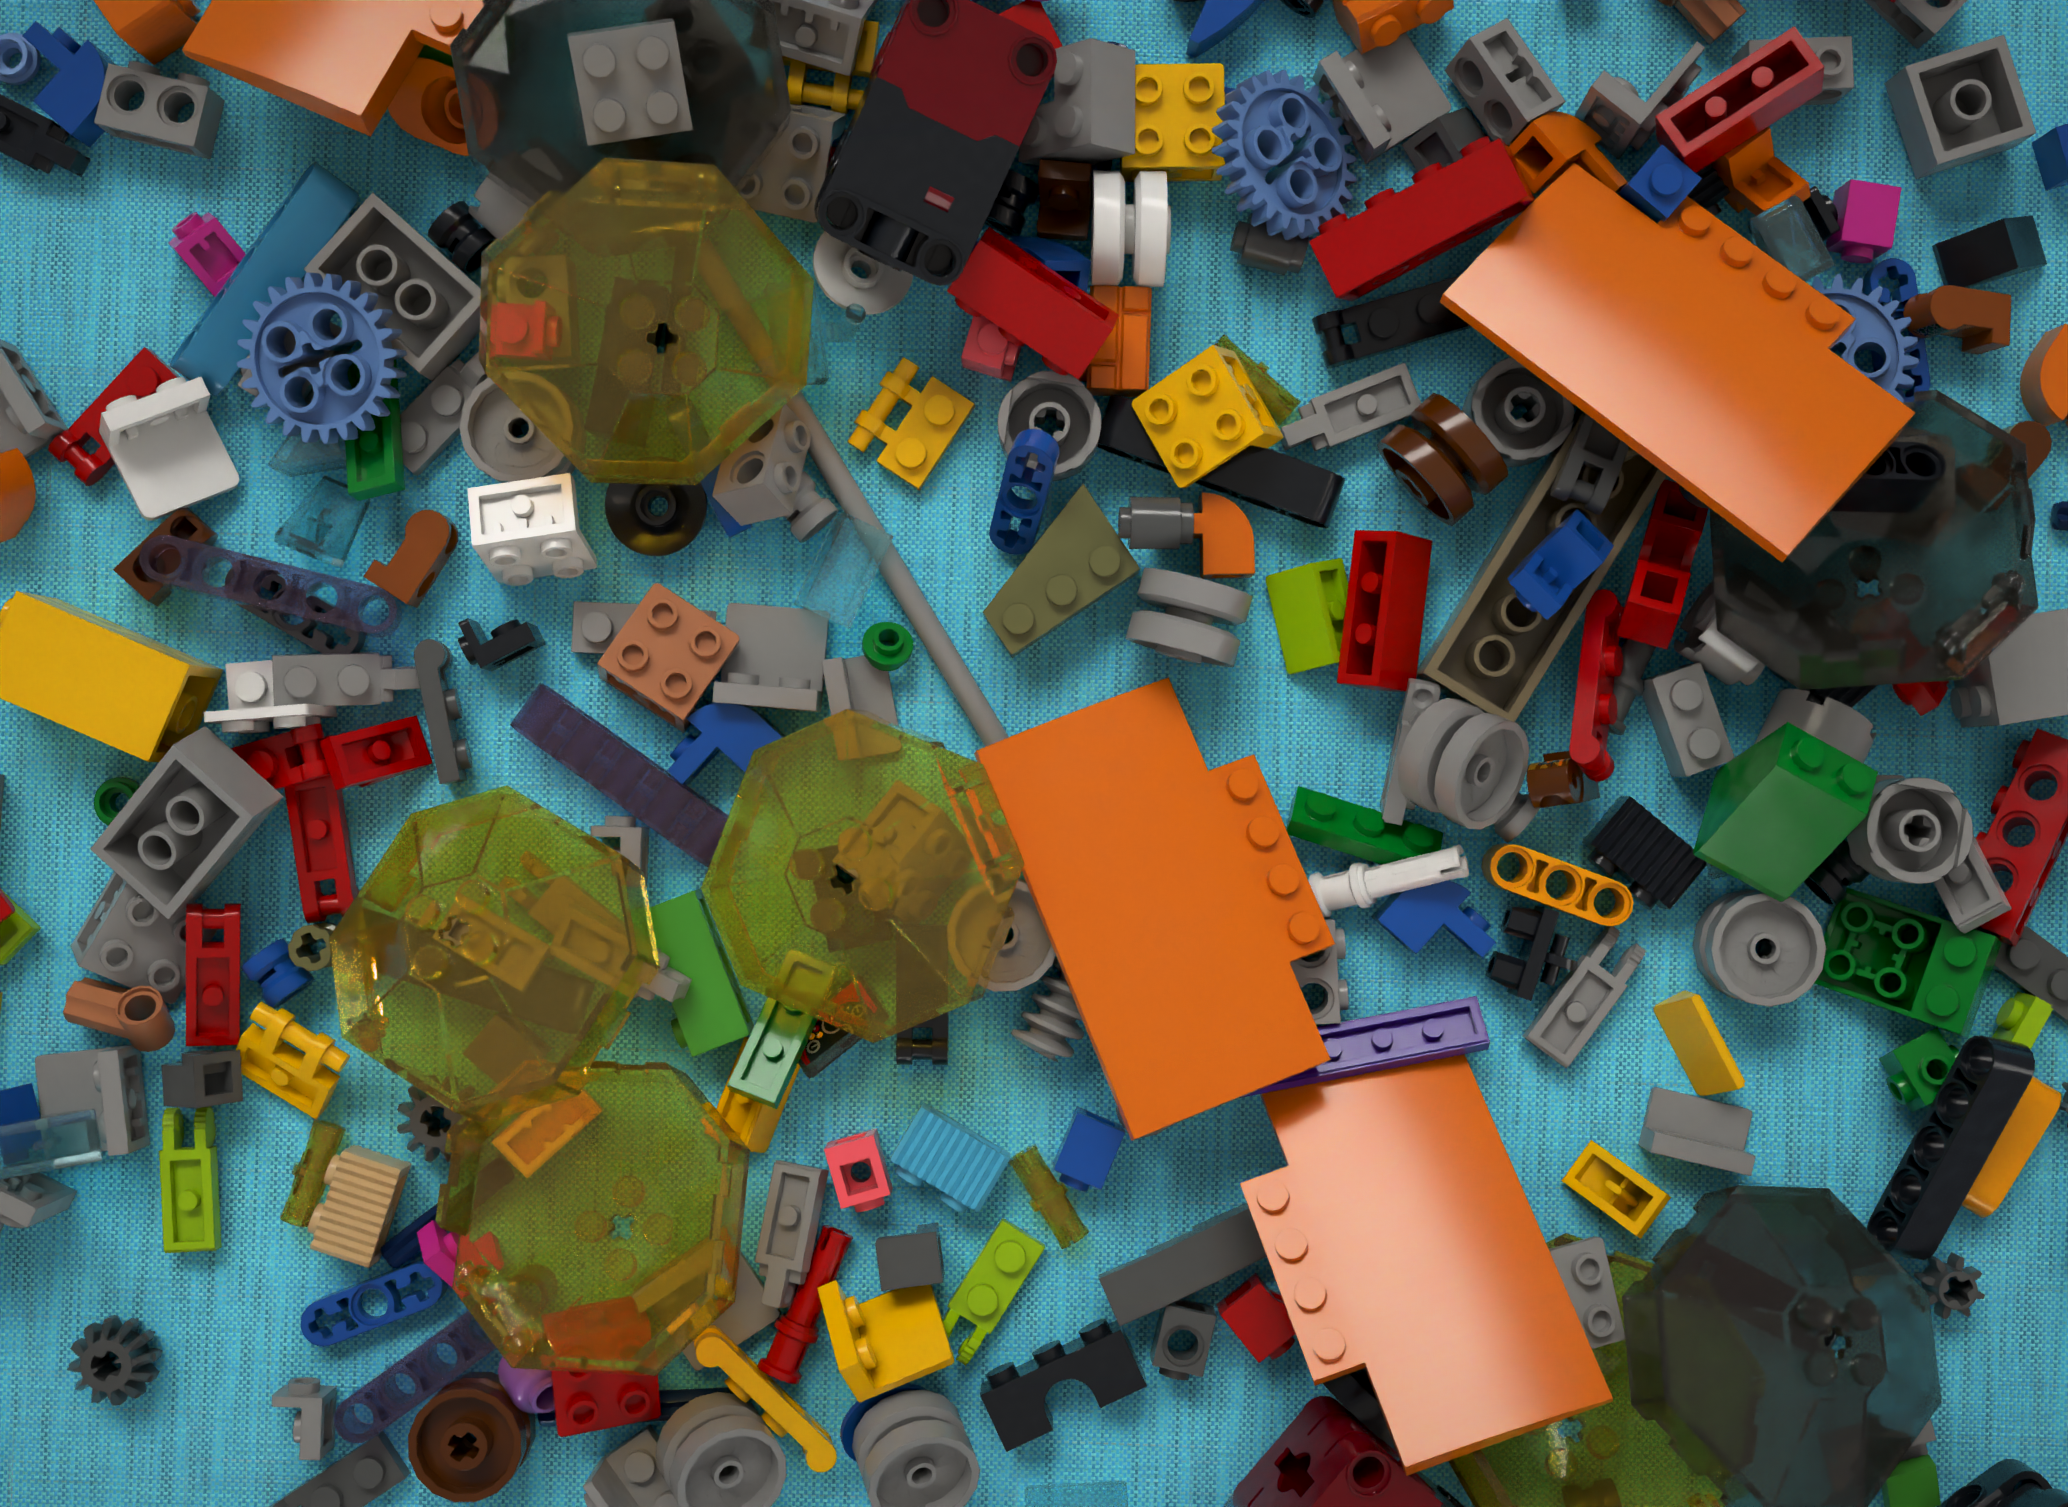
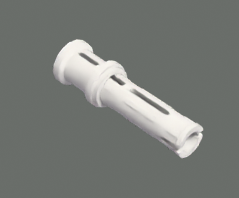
(1364, 884)

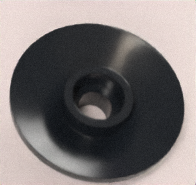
(651, 535)

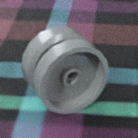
(490, 438)
(1186, 625)
(1463, 763)
(1028, 952)
(1789, 953)
(915, 1452)
(720, 1454)

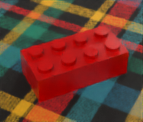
(1422, 220)

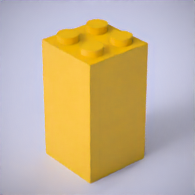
(100, 676)

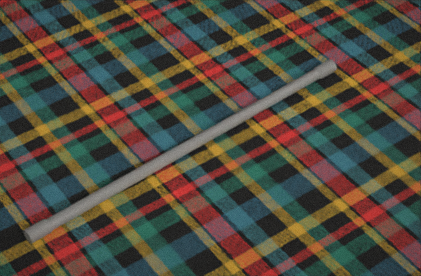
(901, 581)

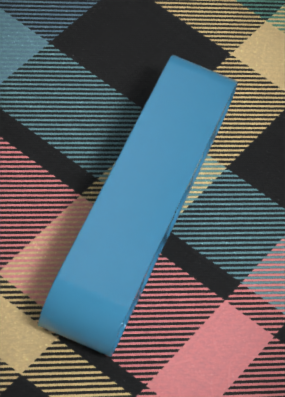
(282, 250)

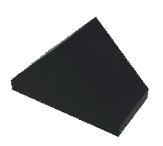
(1990, 252)

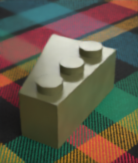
(1061, 575)

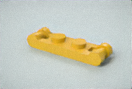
(781, 1410)

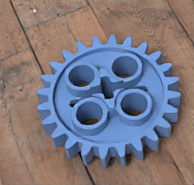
(1258, 134)
(307, 313)
(1874, 331)

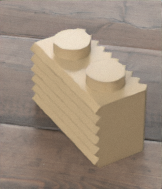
(358, 1205)

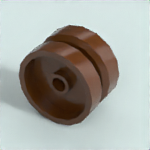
(1443, 459)
(452, 1460)

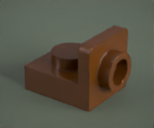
(1064, 200)

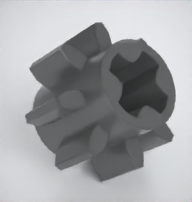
(1963, 1286)

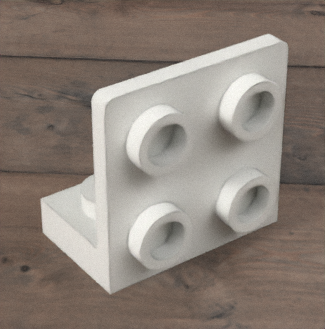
(529, 529)
(253, 703)

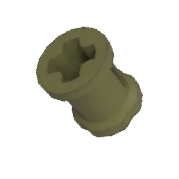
(300, 948)

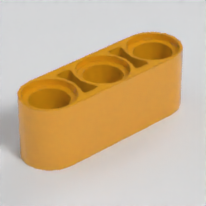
(1580, 891)
(2013, 1147)

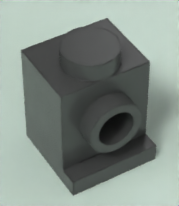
(203, 1079)

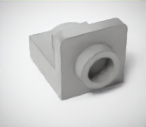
(634, 839)
(315, 1421)

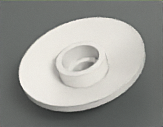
(833, 272)

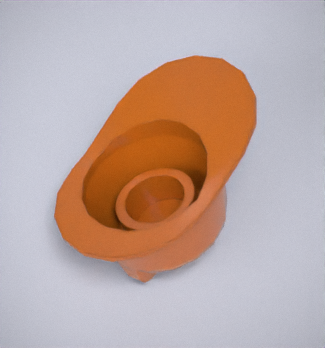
(430, 106)

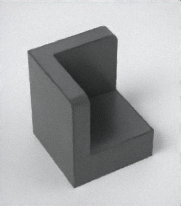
(910, 1258)

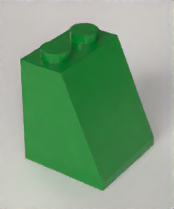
(1782, 810)

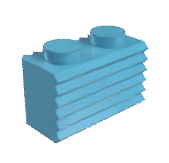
(949, 1159)

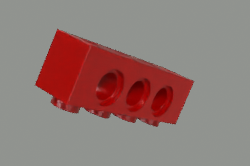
(2030, 865)

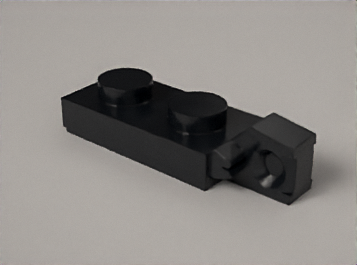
(36, 140)

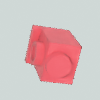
(989, 351)
(851, 1191)

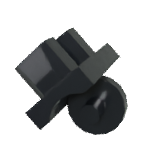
(1536, 929)

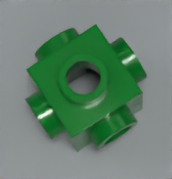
(1919, 1069)

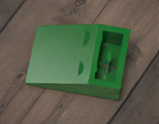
(1907, 961)

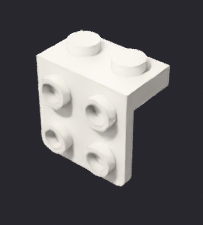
(168, 448)

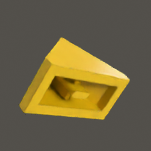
(1616, 1189)

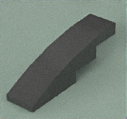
(1183, 1265)

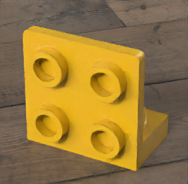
(1176, 121)
(1205, 415)
(885, 1338)

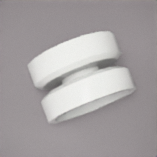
(1130, 228)

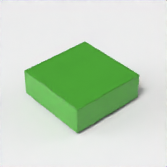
(1912, 1484)

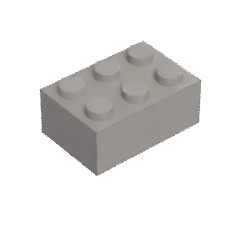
(423, 289)
(186, 822)

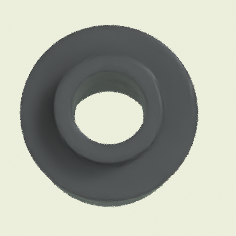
(1267, 252)
(1156, 523)

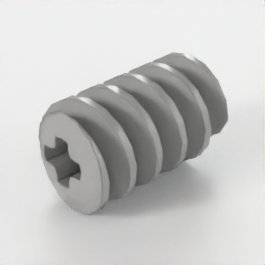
(1053, 1021)

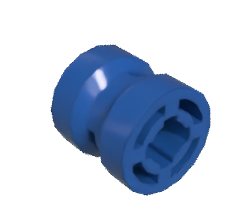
(277, 974)

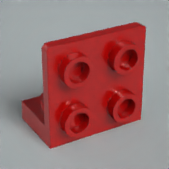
(602, 1400)

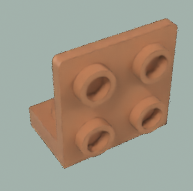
(667, 655)

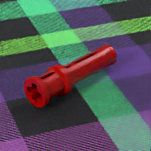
(798, 1326)

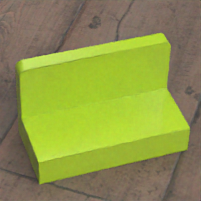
(1309, 613)

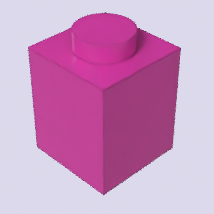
(1865, 220)

